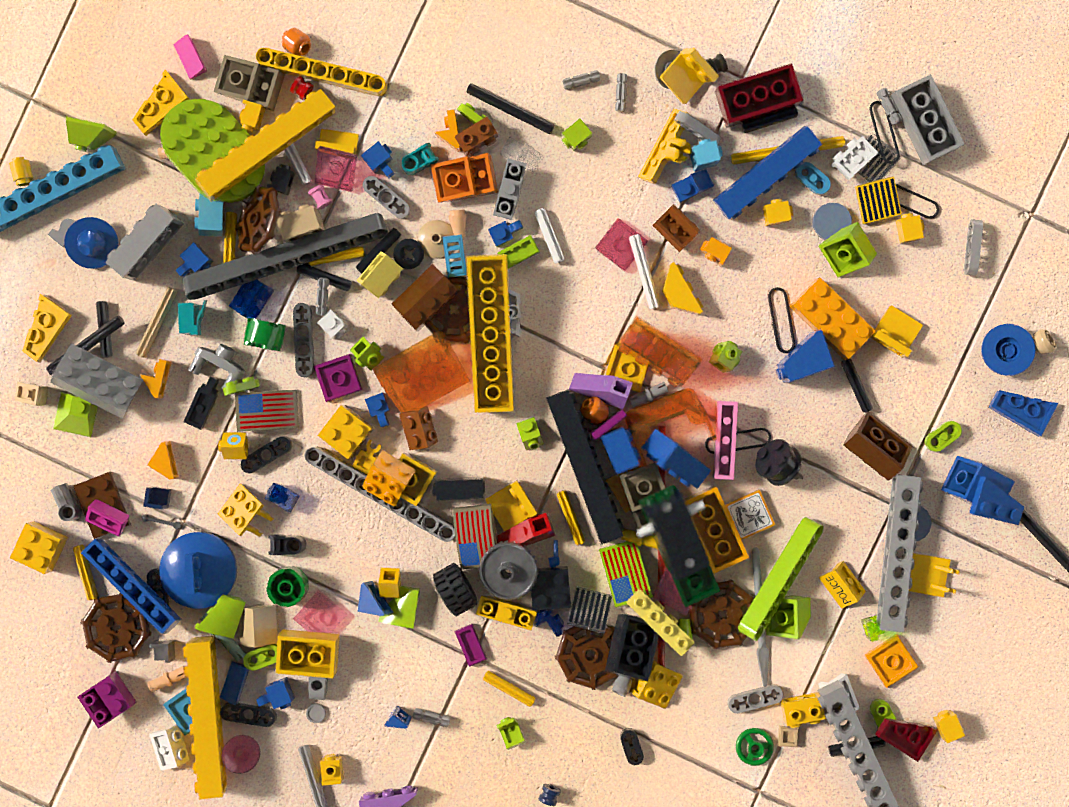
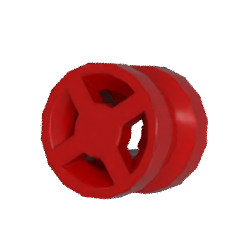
(301, 88)

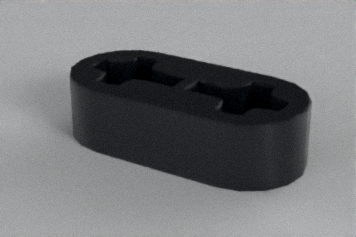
(627, 748)

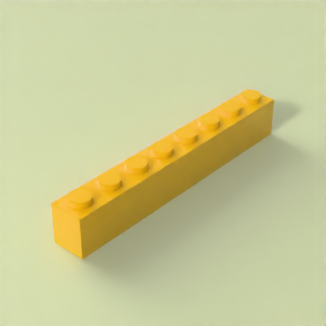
(265, 145)

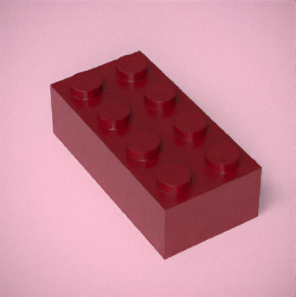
(759, 95)

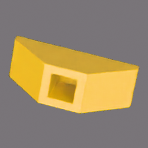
(679, 292)
(506, 612)

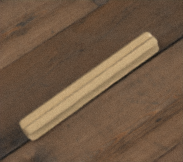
(156, 322)

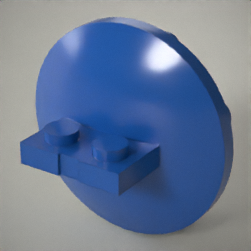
(198, 570)

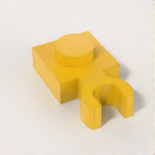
(366, 458)

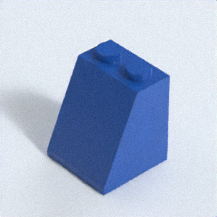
(806, 358)
(965, 477)

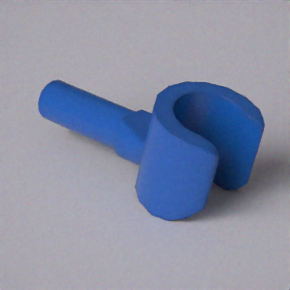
(554, 561)

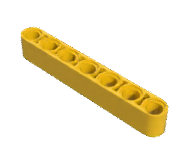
(329, 77)

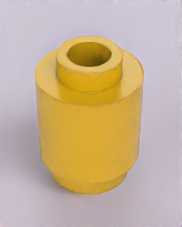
(21, 171)

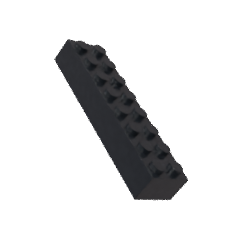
(584, 466)

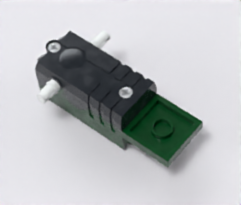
(679, 543)

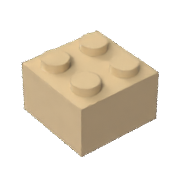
(300, 222)

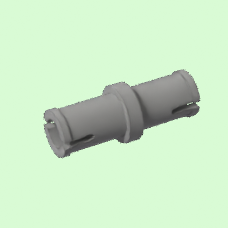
(648, 394)

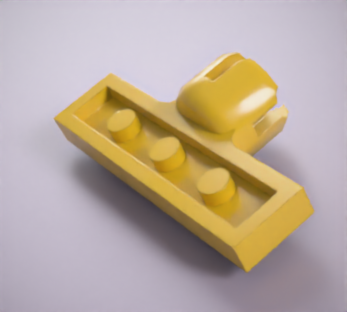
(667, 148)

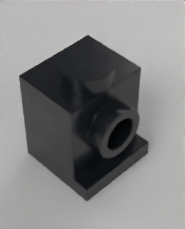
(282, 179)

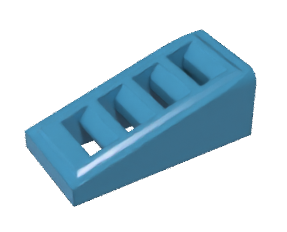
(454, 272)

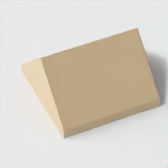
(258, 626)

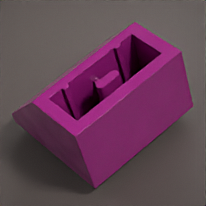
(107, 699)

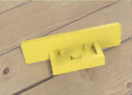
(664, 625)

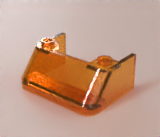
(662, 409)

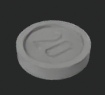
(315, 713)

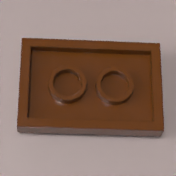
(102, 489)

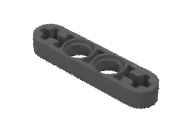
(300, 340)

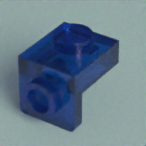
(282, 496)

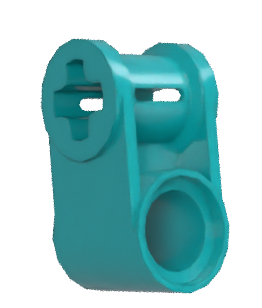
(420, 158)

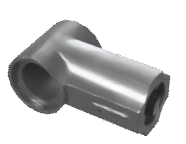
(64, 501)

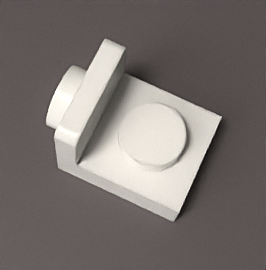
(332, 325)

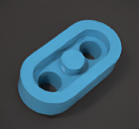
(814, 176)

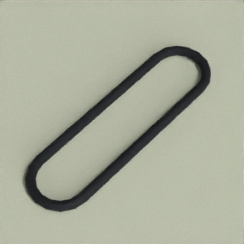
(878, 138)
(923, 197)
(789, 319)
(747, 447)

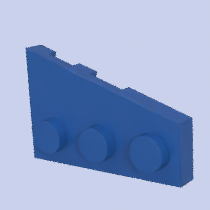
(1024, 411)
(995, 503)

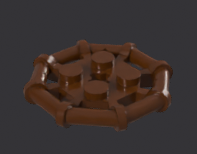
(258, 219)
(453, 320)
(724, 625)
(109, 636)
(584, 664)

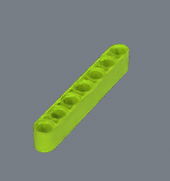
(780, 578)

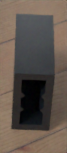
(459, 488)

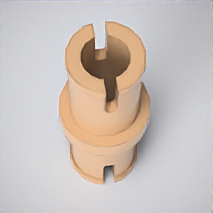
(167, 679)

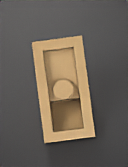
(31, 394)

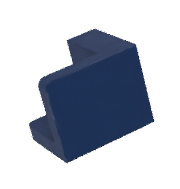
(157, 497)

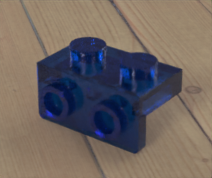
(251, 299)
(555, 621)

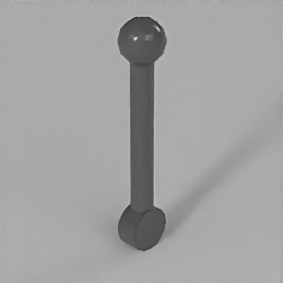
(176, 525)

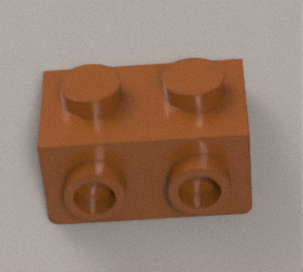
(477, 136)
(676, 228)
(418, 428)

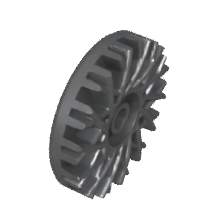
(517, 560)

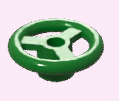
(754, 753)

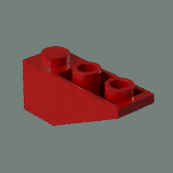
(529, 531)

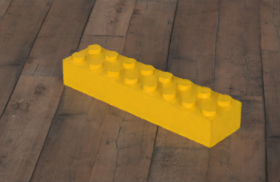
(490, 333)
(206, 717)

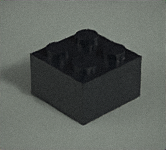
(551, 589)

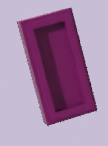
(470, 644)

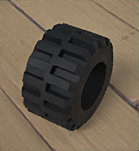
(455, 589)

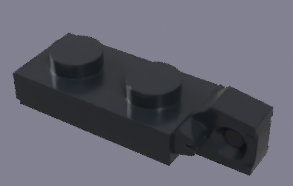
(202, 404)

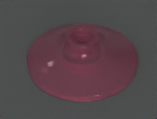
(244, 762)

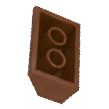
(425, 297)
(878, 446)

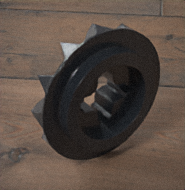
(399, 253)

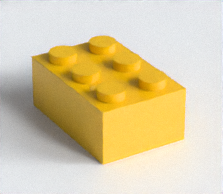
(307, 653)

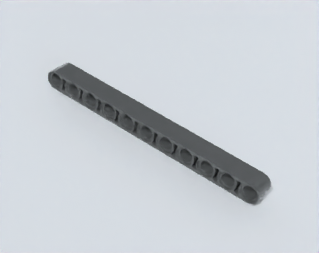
(284, 256)

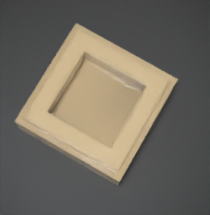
(788, 736)

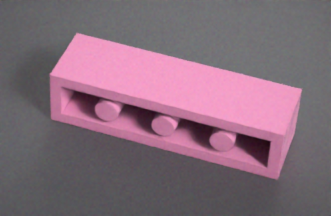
(726, 440)

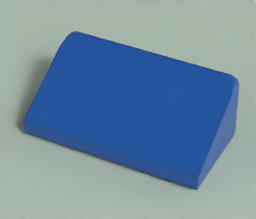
(234, 683)
(398, 719)

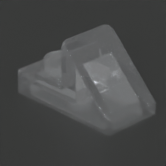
(524, 153)

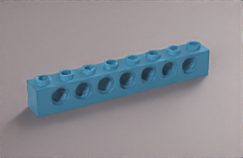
(111, 165)

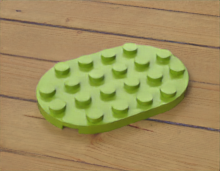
(199, 134)

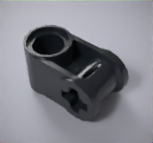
(282, 544)

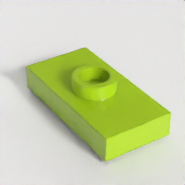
(520, 251)

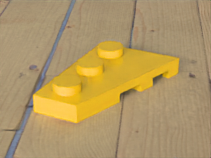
(163, 98)
(46, 327)

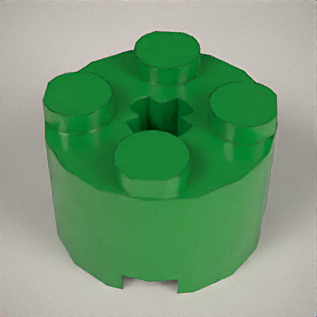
(264, 334)
(286, 597)

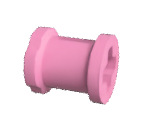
(320, 197)

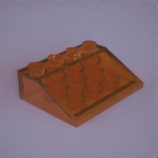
(658, 352)
(421, 373)

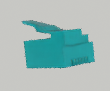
(190, 318)

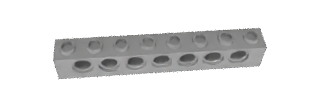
(891, 562)
(836, 693)

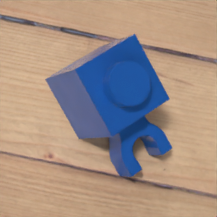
(378, 157)
(195, 259)
(278, 693)

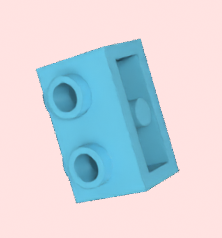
(705, 155)
(210, 217)

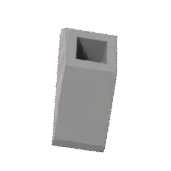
(510, 189)

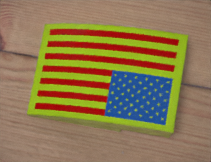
(624, 571)

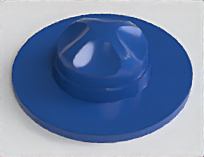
(90, 242)
(1008, 349)

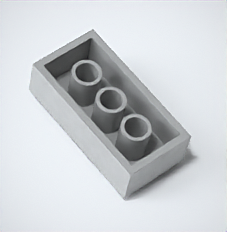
(927, 119)
(144, 242)
(96, 380)

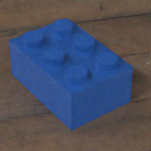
(619, 449)
(675, 458)

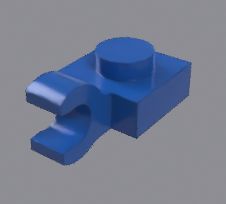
(502, 232)
(377, 407)

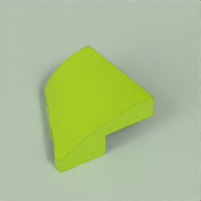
(403, 608)
(223, 617)

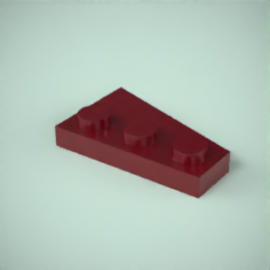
(907, 736)

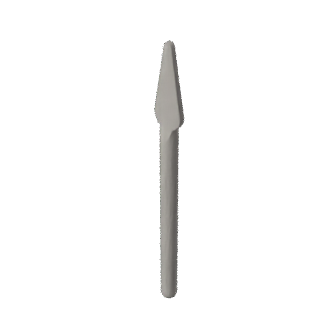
(762, 652)

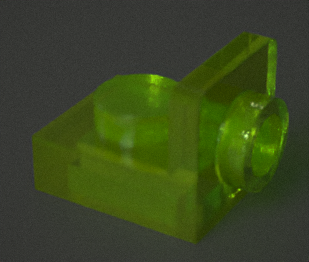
(871, 628)

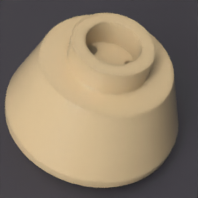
(1044, 342)

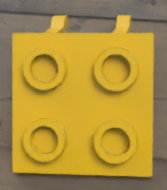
(241, 509)
(930, 575)

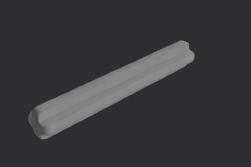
(312, 776)

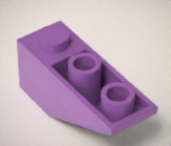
(607, 388)
(388, 797)

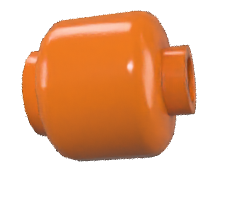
(296, 42)
(594, 410)

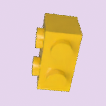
(802, 710)

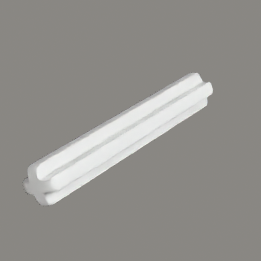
(644, 271)

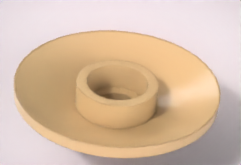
(426, 234)

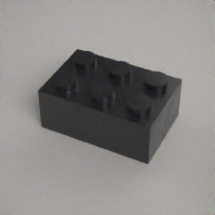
(632, 648)

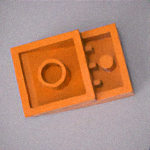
(464, 178)

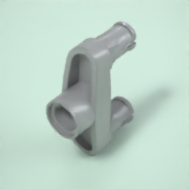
(222, 358)

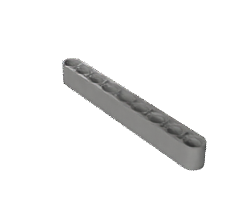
(354, 483)

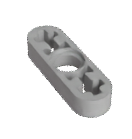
(696, 127)
(372, 192)
(973, 247)
(762, 703)

